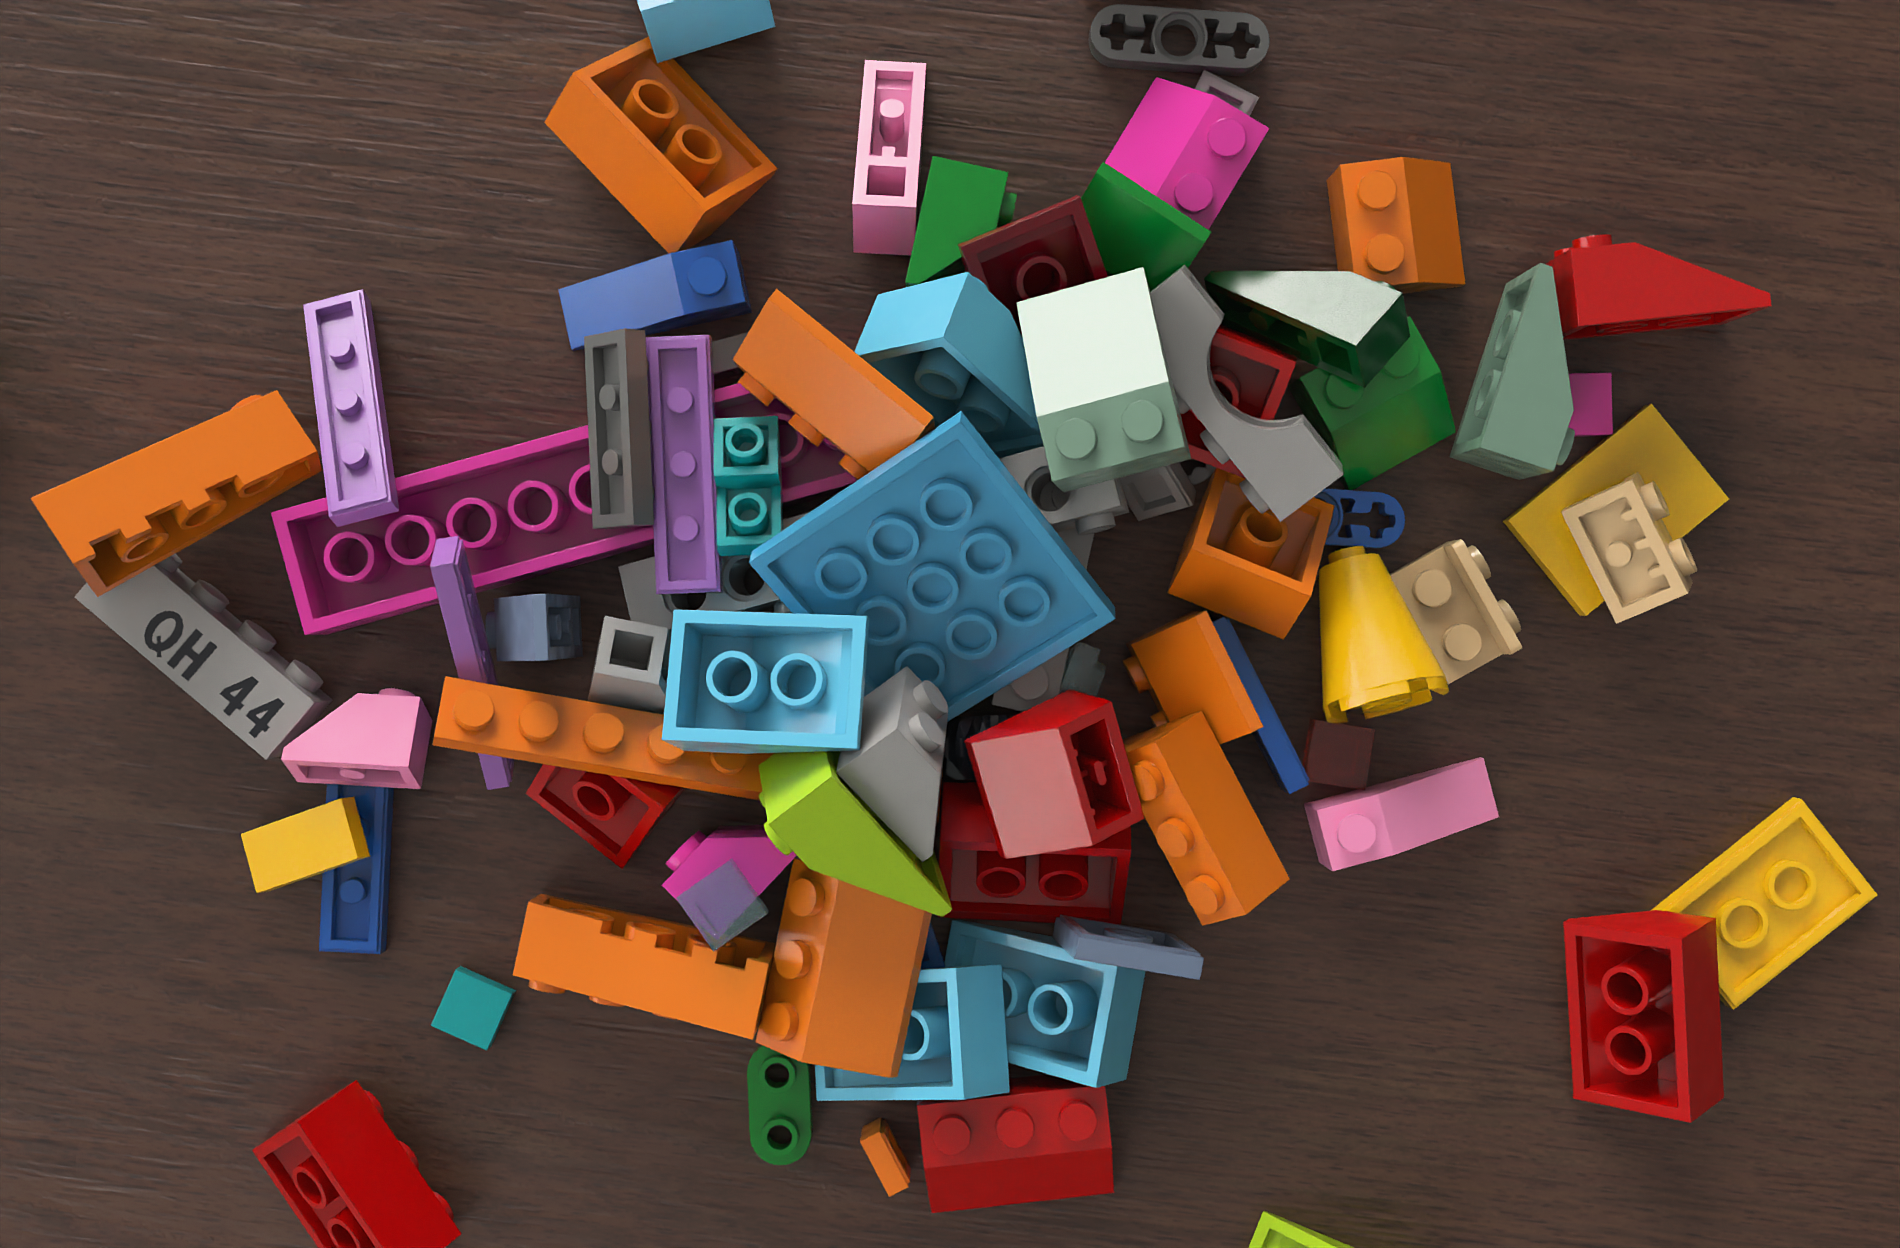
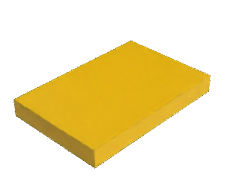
(1638, 445)
(1772, 898)

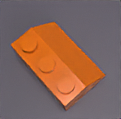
(658, 144)
(827, 388)
(1203, 819)
(842, 975)

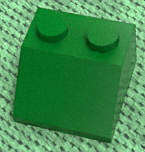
(956, 206)
(1139, 228)
(1385, 421)

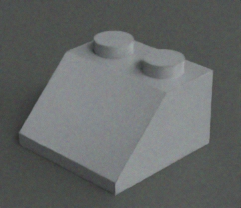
(901, 758)

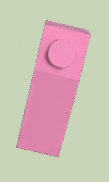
(888, 158)
(1400, 814)

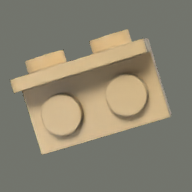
(1631, 547)
(1457, 608)

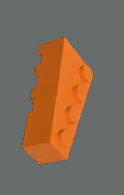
(177, 490)
(644, 964)

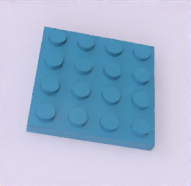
(945, 567)

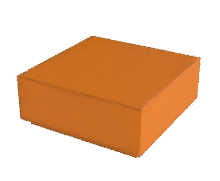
(886, 1156)

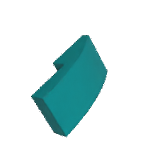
(747, 483)

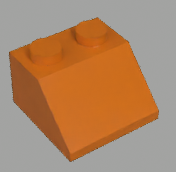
(1397, 223)
(1249, 560)
(1191, 672)

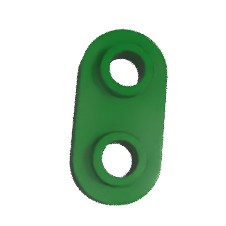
(779, 1104)

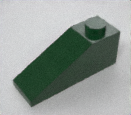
(1317, 316)

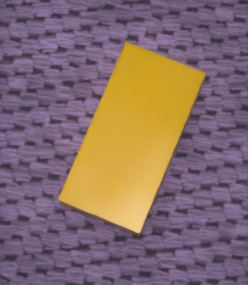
(305, 844)

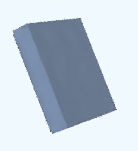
(1127, 947)

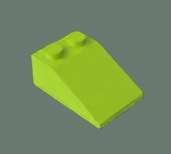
(840, 835)

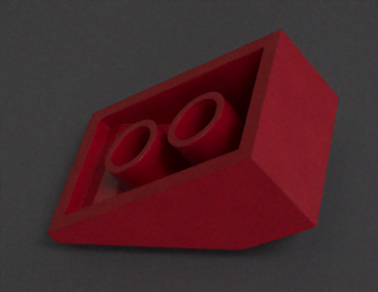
(1035, 255)

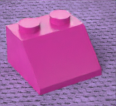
(1187, 148)
(745, 844)

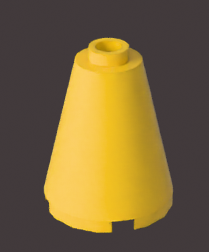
(1370, 641)

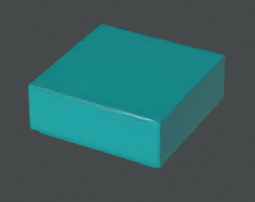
(473, 1008)

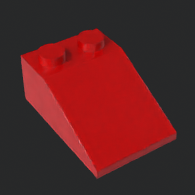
(1640, 290)

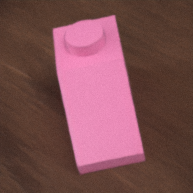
(365, 743)

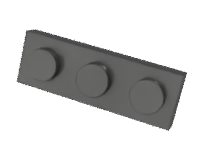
(619, 429)

